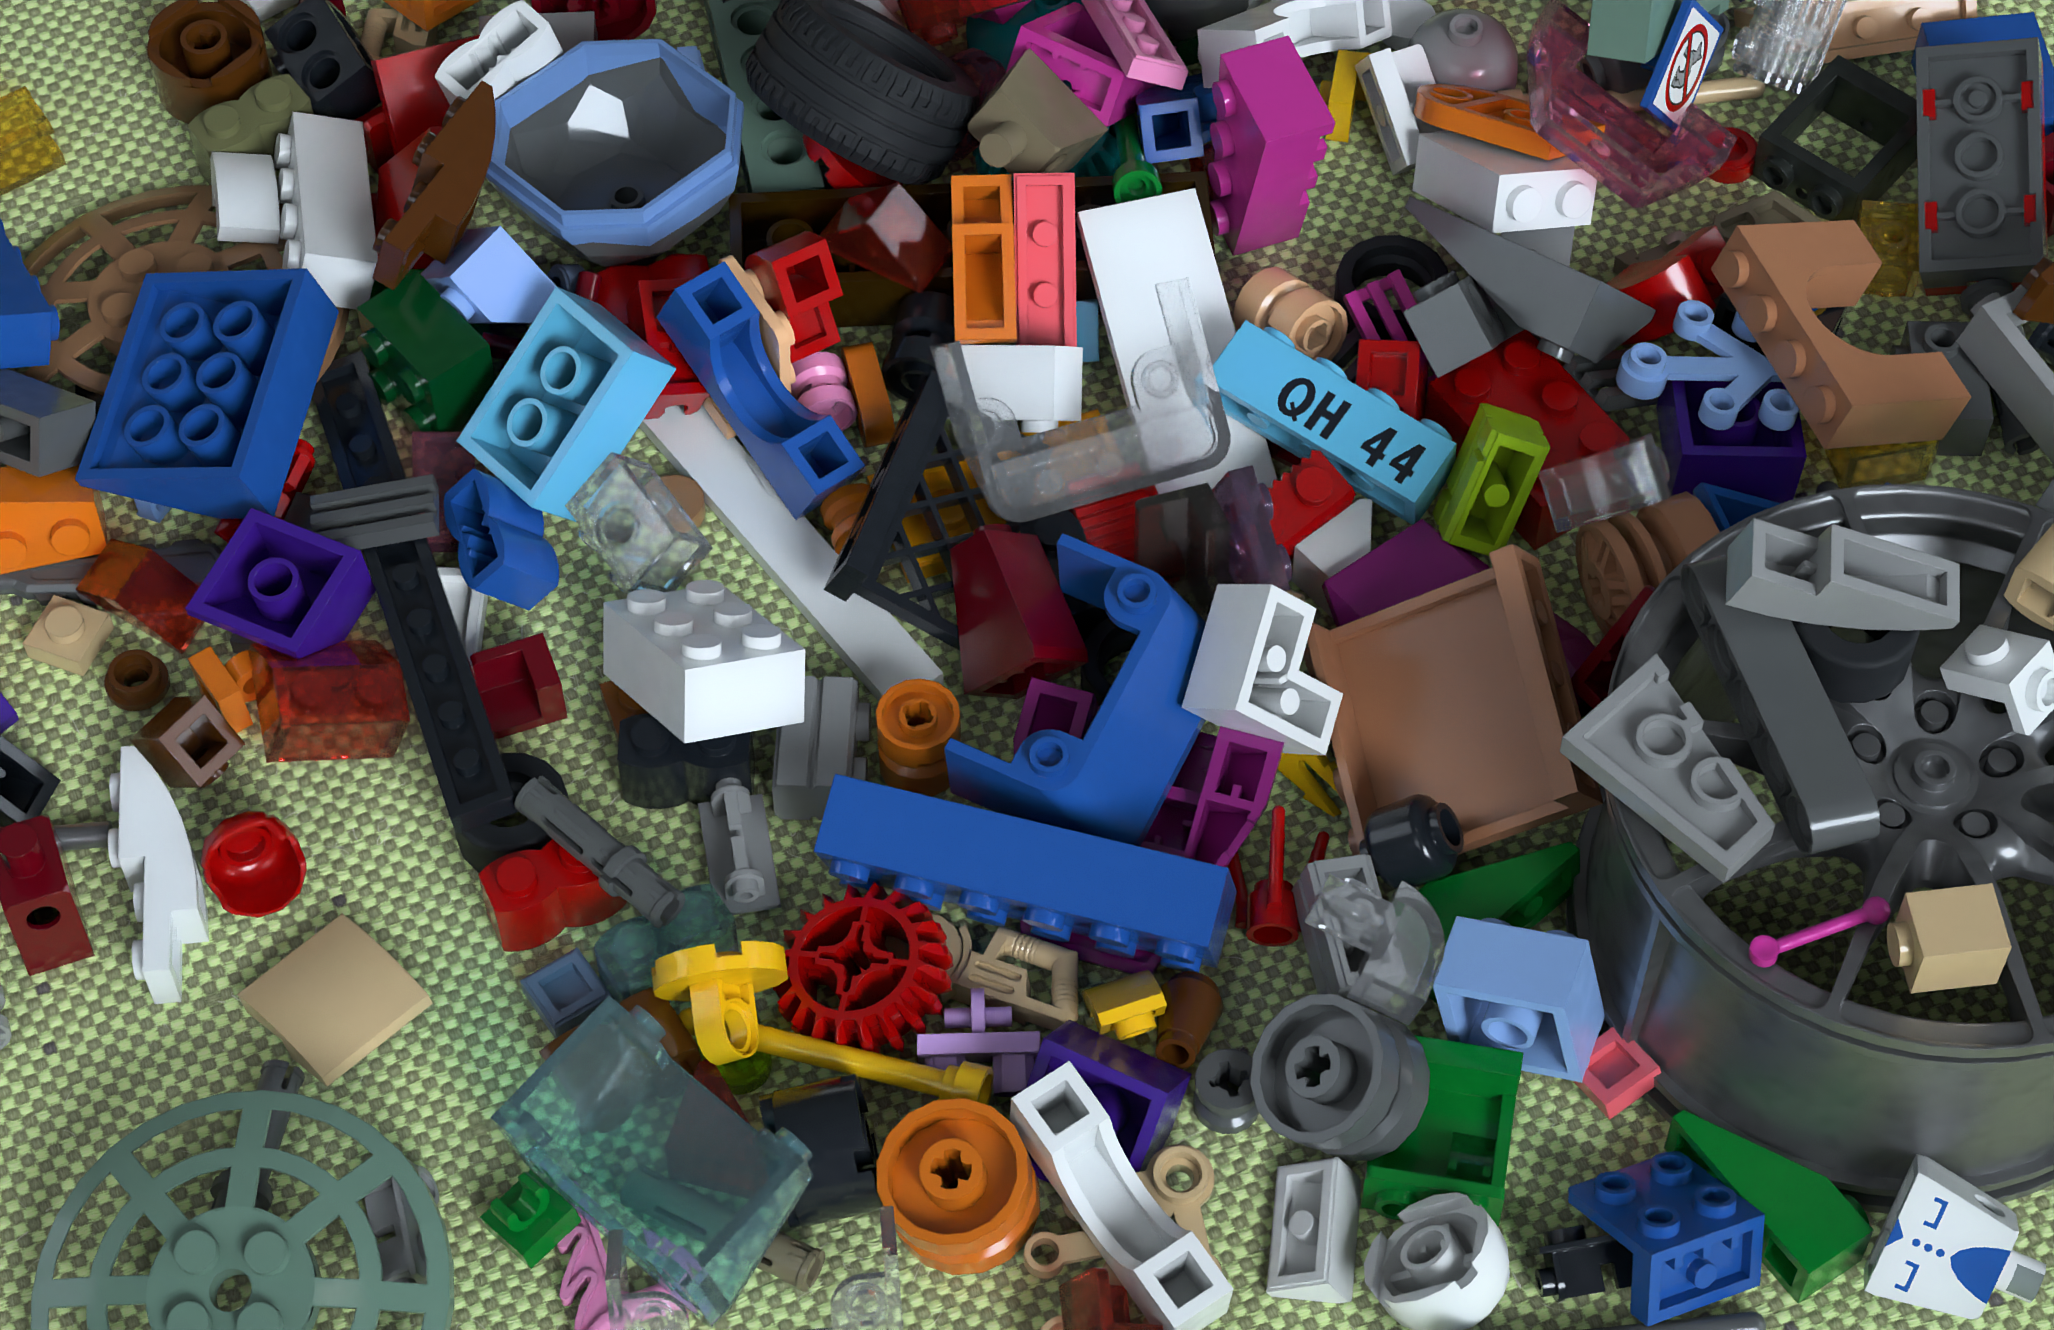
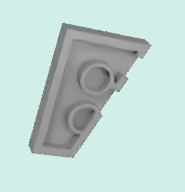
(1665, 769)

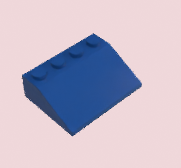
(211, 390)

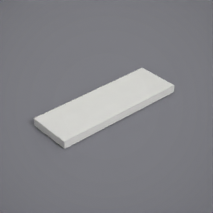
(1150, 243)

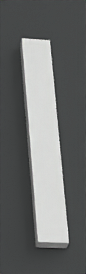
(788, 551)

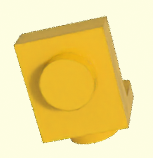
(1342, 93)

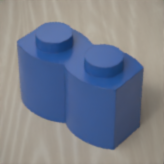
(500, 541)

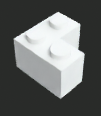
(1251, 674)

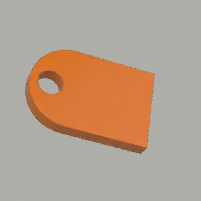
(1484, 117)

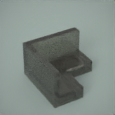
(1185, 542)

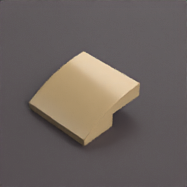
(335, 999)

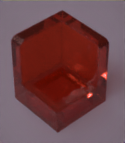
(1094, 1304)

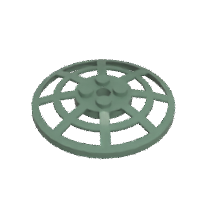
(247, 1239)

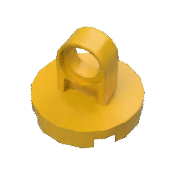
(721, 993)

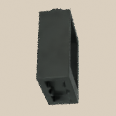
(1864, 105)

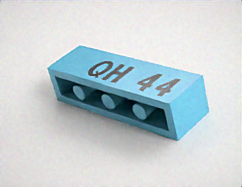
(1314, 407)

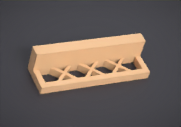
(1881, 25)

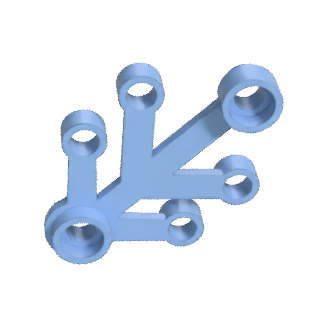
(1647, 368)

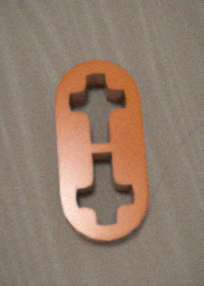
(870, 394)

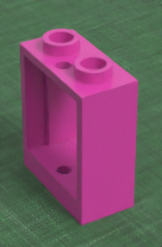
(1078, 53)

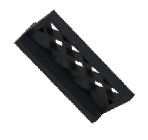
(888, 502)

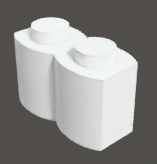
(507, 52)

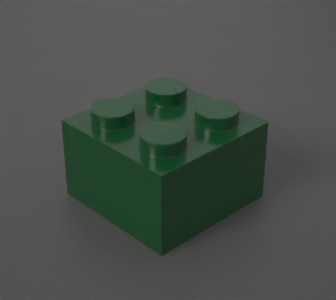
(424, 356)

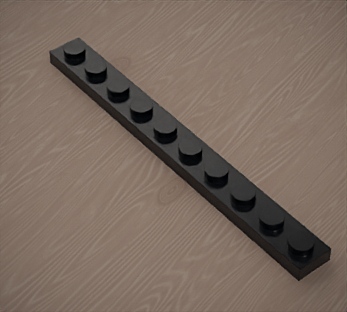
(417, 610)

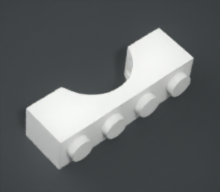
(1311, 25)
(1084, 1162)

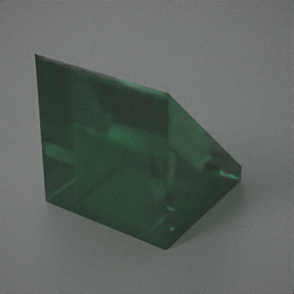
(1471, 1157)

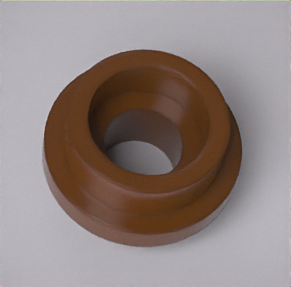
(134, 667)

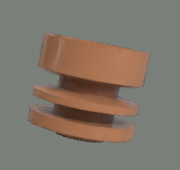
(1630, 552)

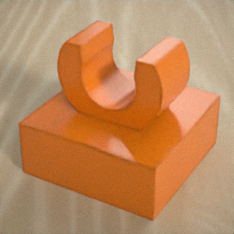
(226, 685)

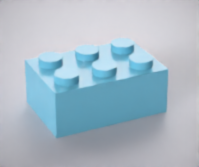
(565, 401)

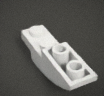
(159, 872)

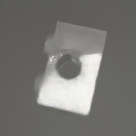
(637, 526)

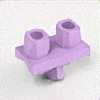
(1010, 1052)

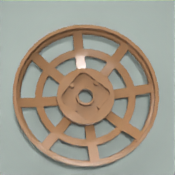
(117, 287)

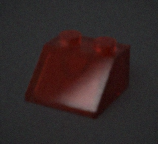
(330, 703)

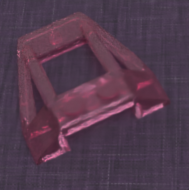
(1630, 148)

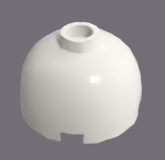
(1439, 1266)

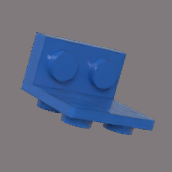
(1685, 1232)

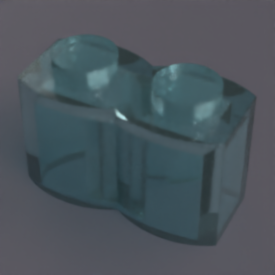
(632, 946)

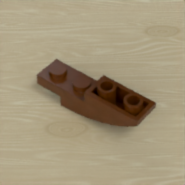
(444, 188)

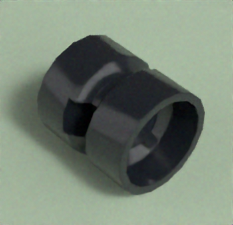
(920, 323)

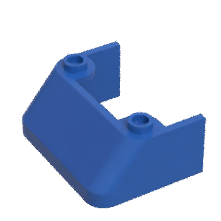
(1140, 734)

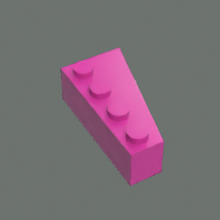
(1264, 145)

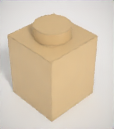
(1949, 938)

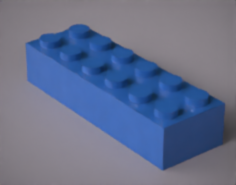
(1027, 872)

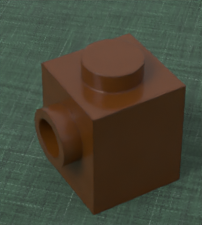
(188, 742)

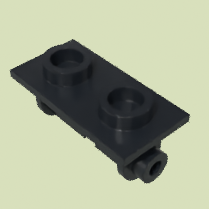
(1575, 1263)

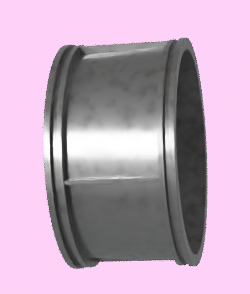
(1956, 807)

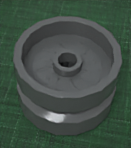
(1340, 1078)

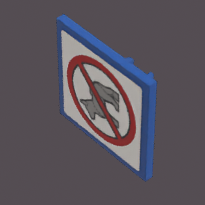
(1681, 63)

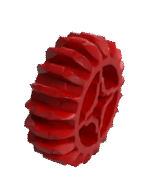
(875, 1002)

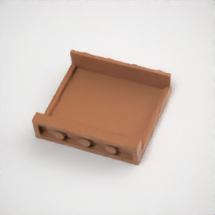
(1457, 704)

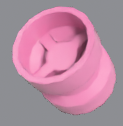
(821, 385)

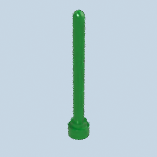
(1134, 177)

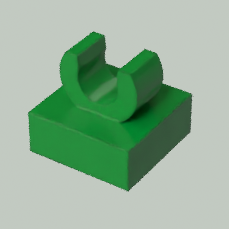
(530, 1218)

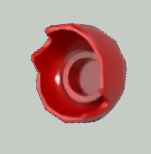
(253, 864)

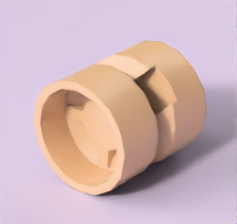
(1290, 305)

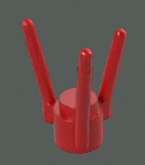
(1271, 910)

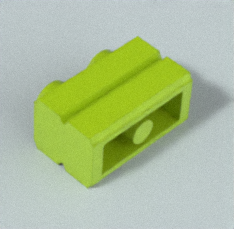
(1490, 479)

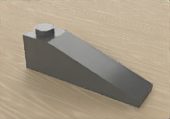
(1538, 293)

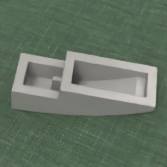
(1840, 580)

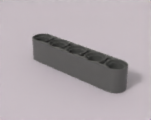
(1783, 715)

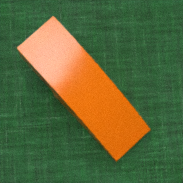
(983, 259)

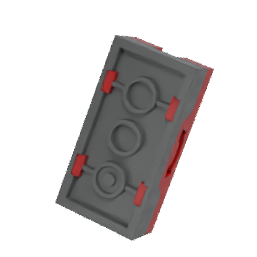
(1980, 163)

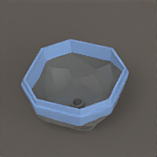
(617, 149)

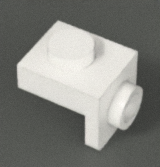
(2005, 670)

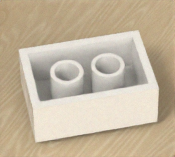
(703, 661)

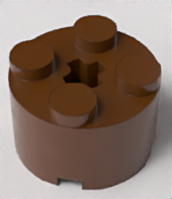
(205, 54)

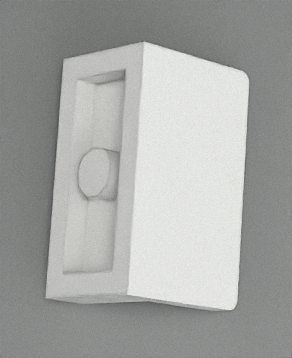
(1391, 89)

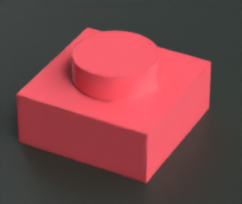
(1617, 1073)

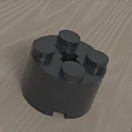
(831, 1125)

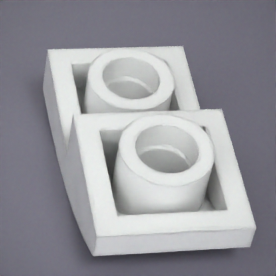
(245, 197)

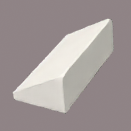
(1314, 1231)

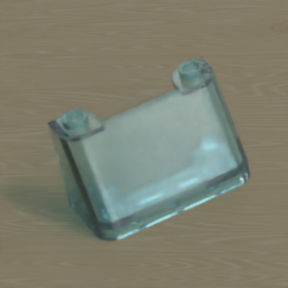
(656, 1156)

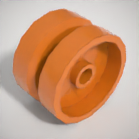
(995, 1195)

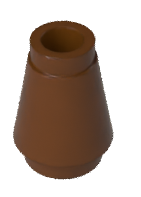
(1189, 1017)

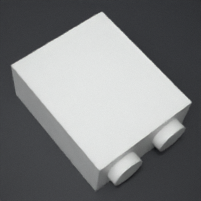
(1500, 185)

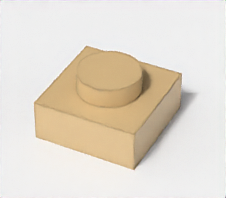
(68, 635)

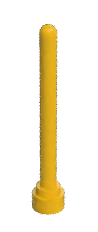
(962, 1081)

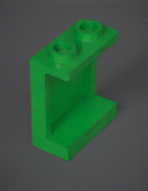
(1468, 1094)

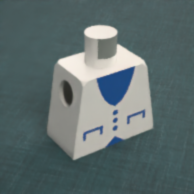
(1948, 1246)

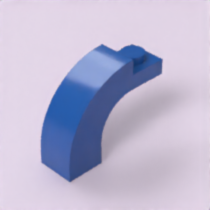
(1175, 121)

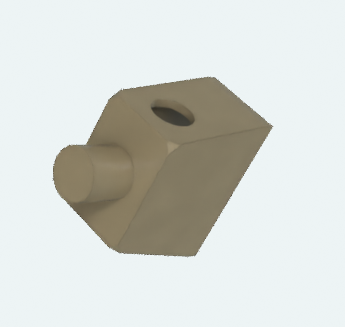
(1034, 121)

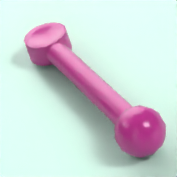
(1765, 949)

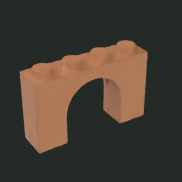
(1842, 391)

